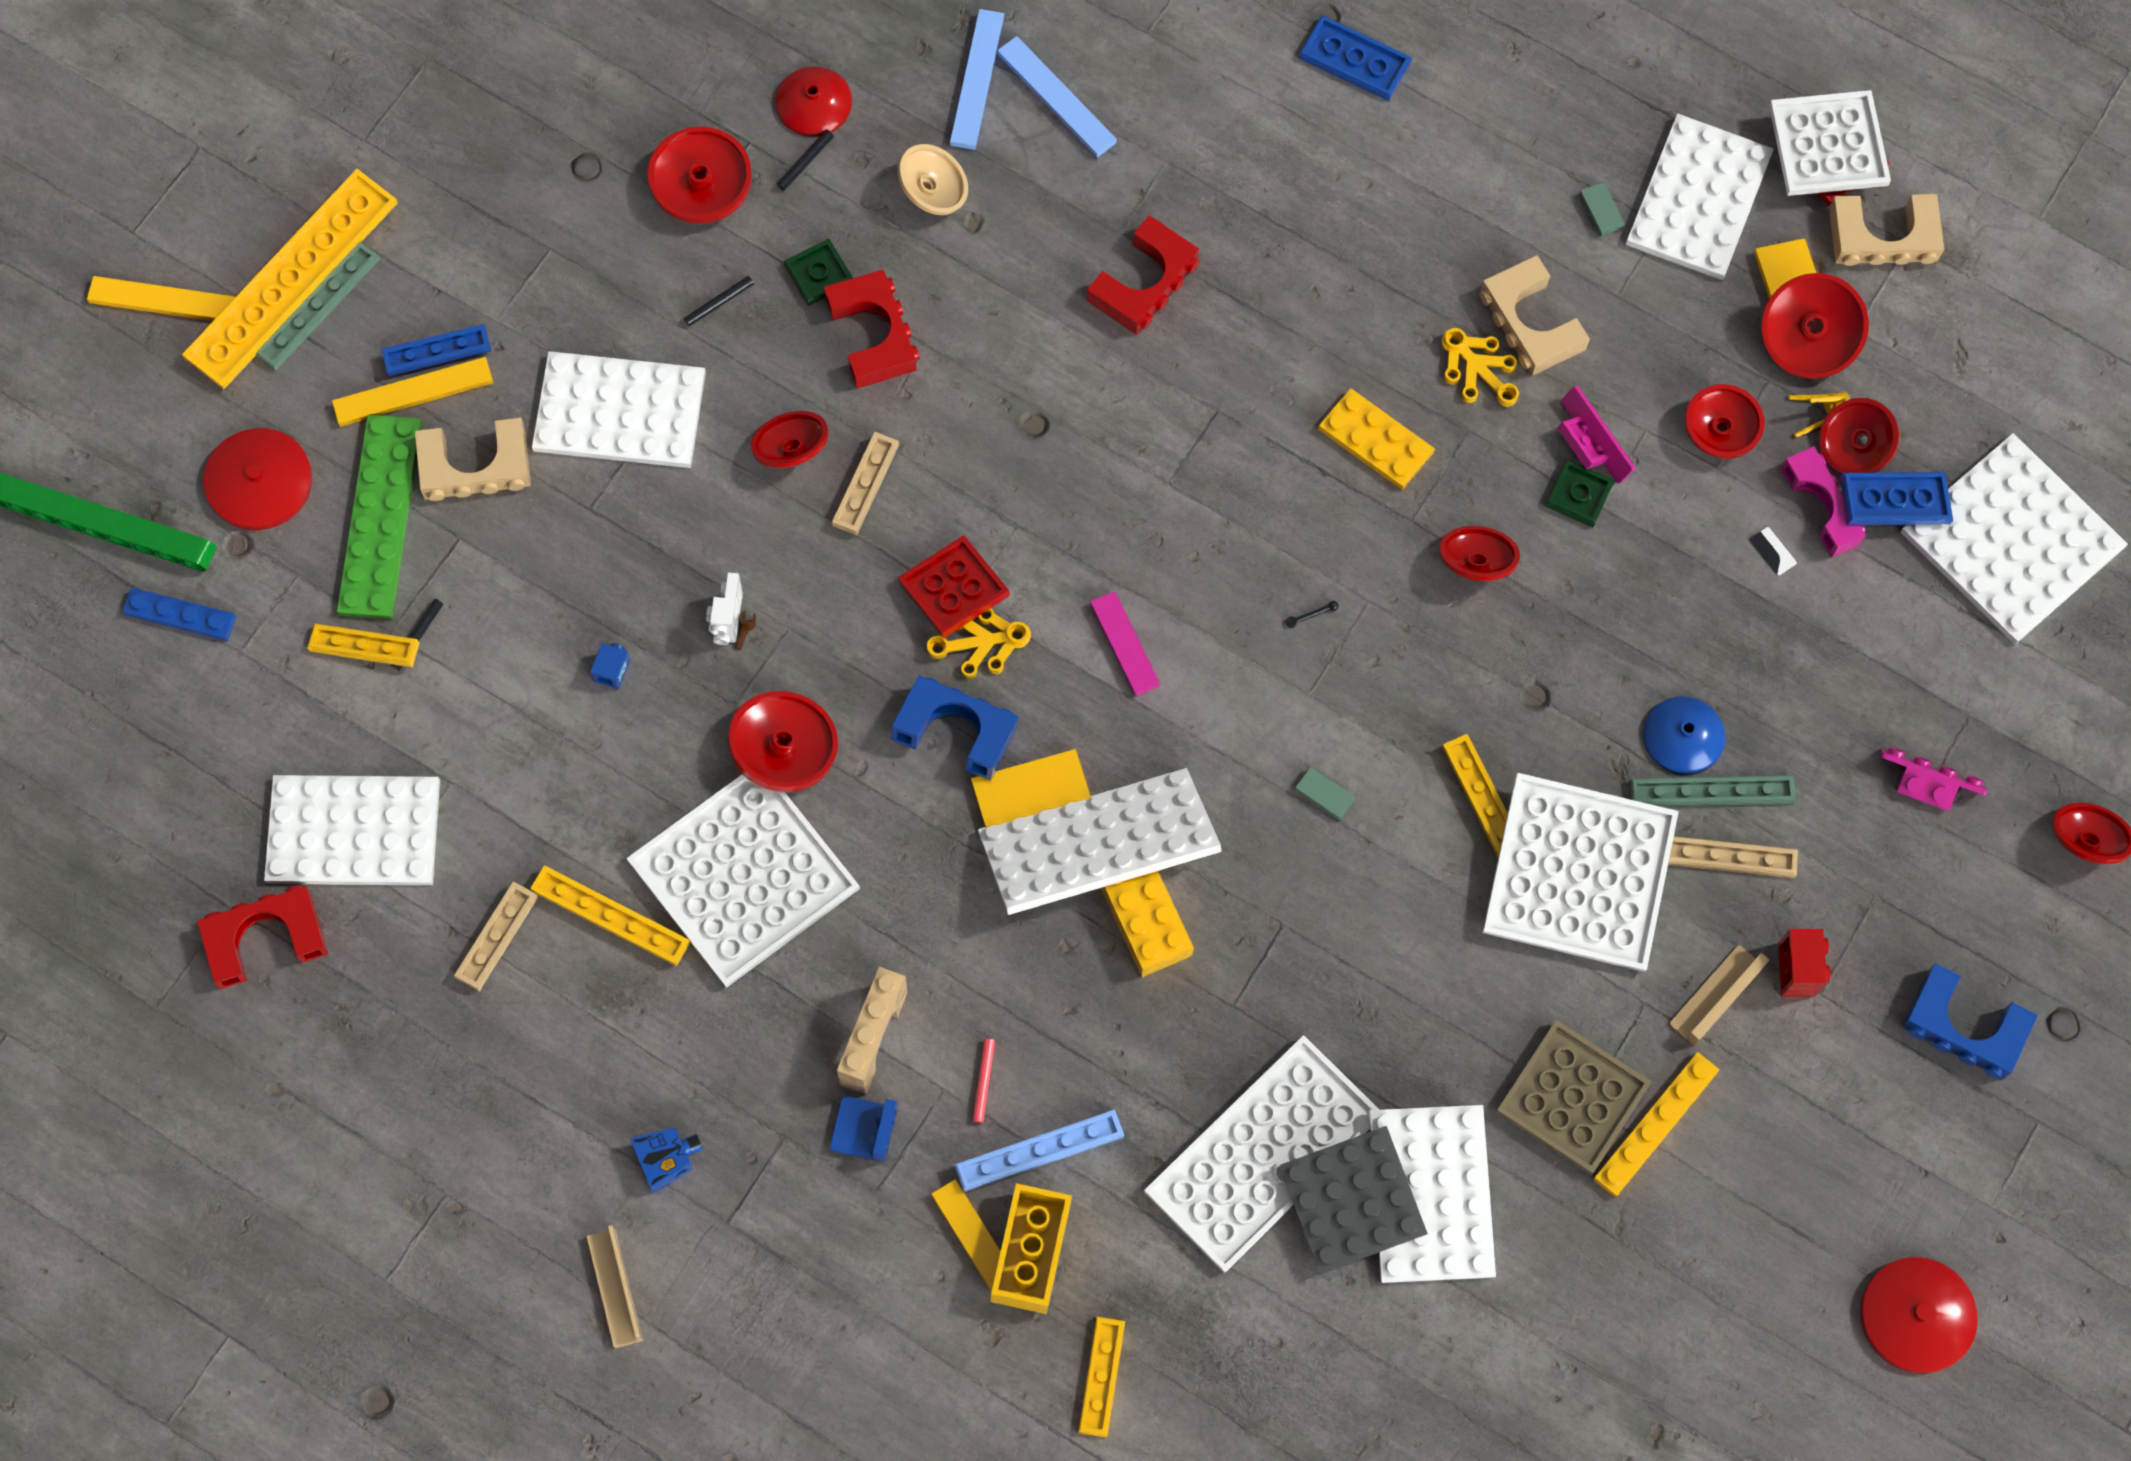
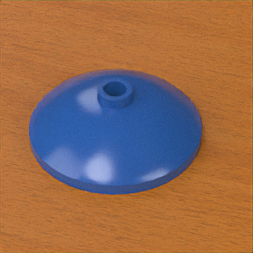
(1674, 747)

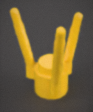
(1830, 402)

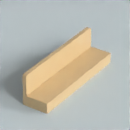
(1717, 994)
(614, 1288)

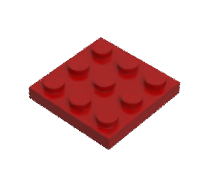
(953, 586)

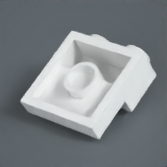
(725, 612)

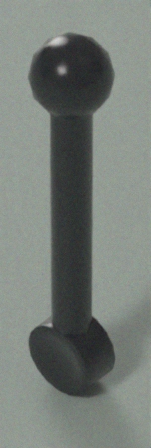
(1292, 621)

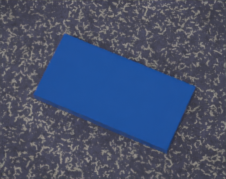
(1355, 57)
(1896, 498)

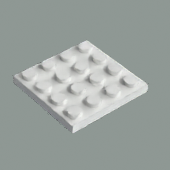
(1829, 143)

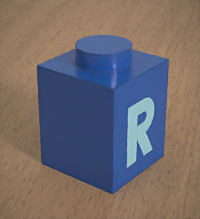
(610, 665)

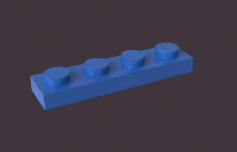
(436, 350)
(179, 614)

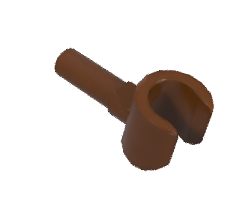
(745, 627)

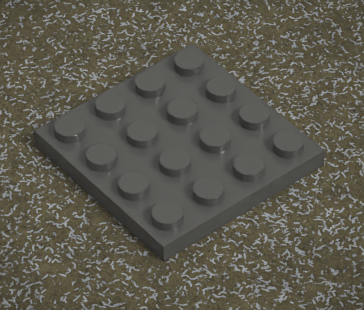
(1353, 1199)

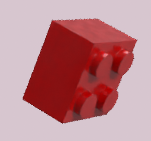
(1803, 962)

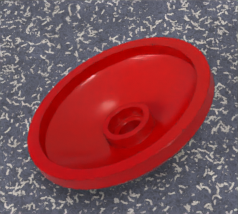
(817, 112)
(1731, 409)
(1845, 427)
(789, 439)
(1479, 553)
(2092, 833)

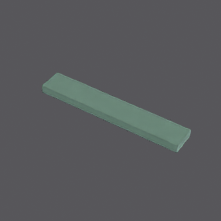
(317, 306)
(1714, 791)

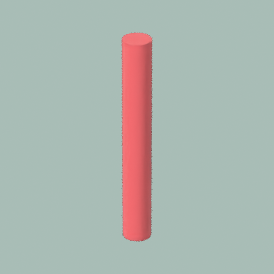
(983, 1081)

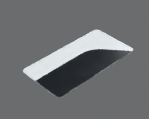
(1773, 551)

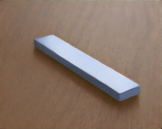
(977, 79)
(1057, 97)
(1039, 1151)

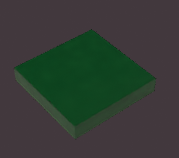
(817, 269)
(1579, 493)

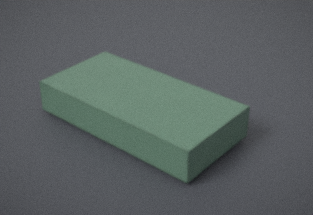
(1602, 209)
(1325, 793)

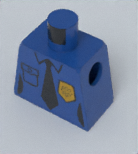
(665, 1156)

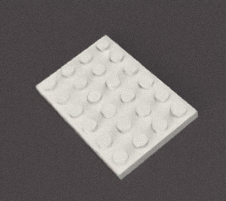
(1699, 197)
(619, 409)
(352, 830)
(1449, 1180)

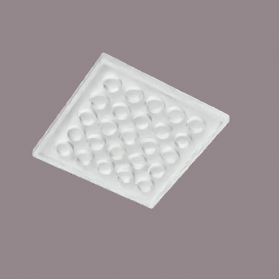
(2016, 539)
(1580, 872)
(742, 876)

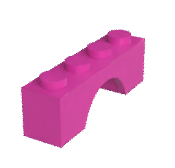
(1809, 473)

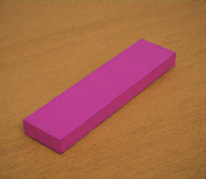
(1125, 644)

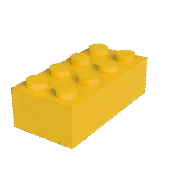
(1148, 922)
(1031, 1248)

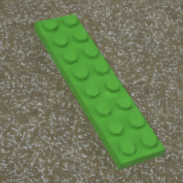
(379, 518)

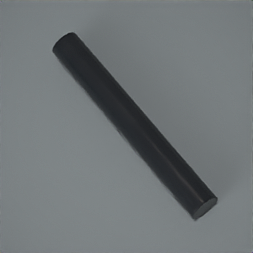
(805, 160)
(718, 301)
(424, 623)

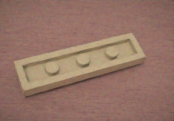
(865, 483)
(496, 936)

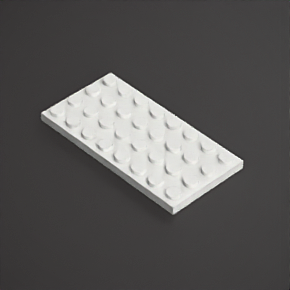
(1099, 841)
(1230, 1179)

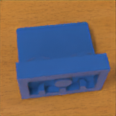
(864, 1128)

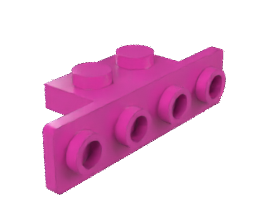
(1591, 437)
(1928, 782)

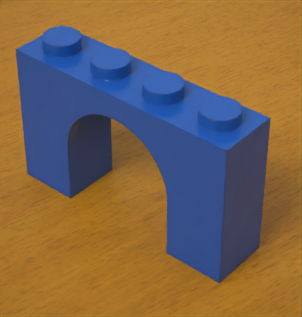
(933, 700)
(1930, 1021)

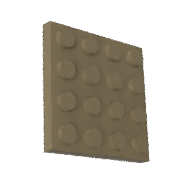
(1573, 1097)

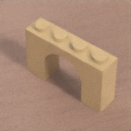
(1857, 245)
(1535, 348)
(506, 471)
(882, 1003)

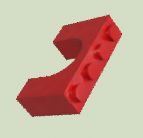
(874, 295)
(1136, 307)
(223, 931)

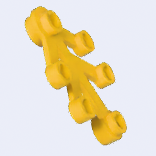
(1478, 364)
(983, 642)

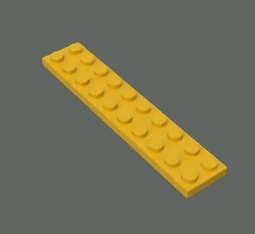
(289, 278)

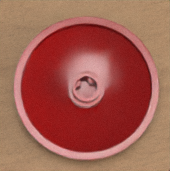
(699, 175)
(1815, 325)
(257, 479)
(782, 741)
(1918, 1315)

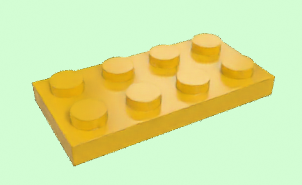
(1376, 439)

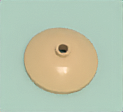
(932, 179)

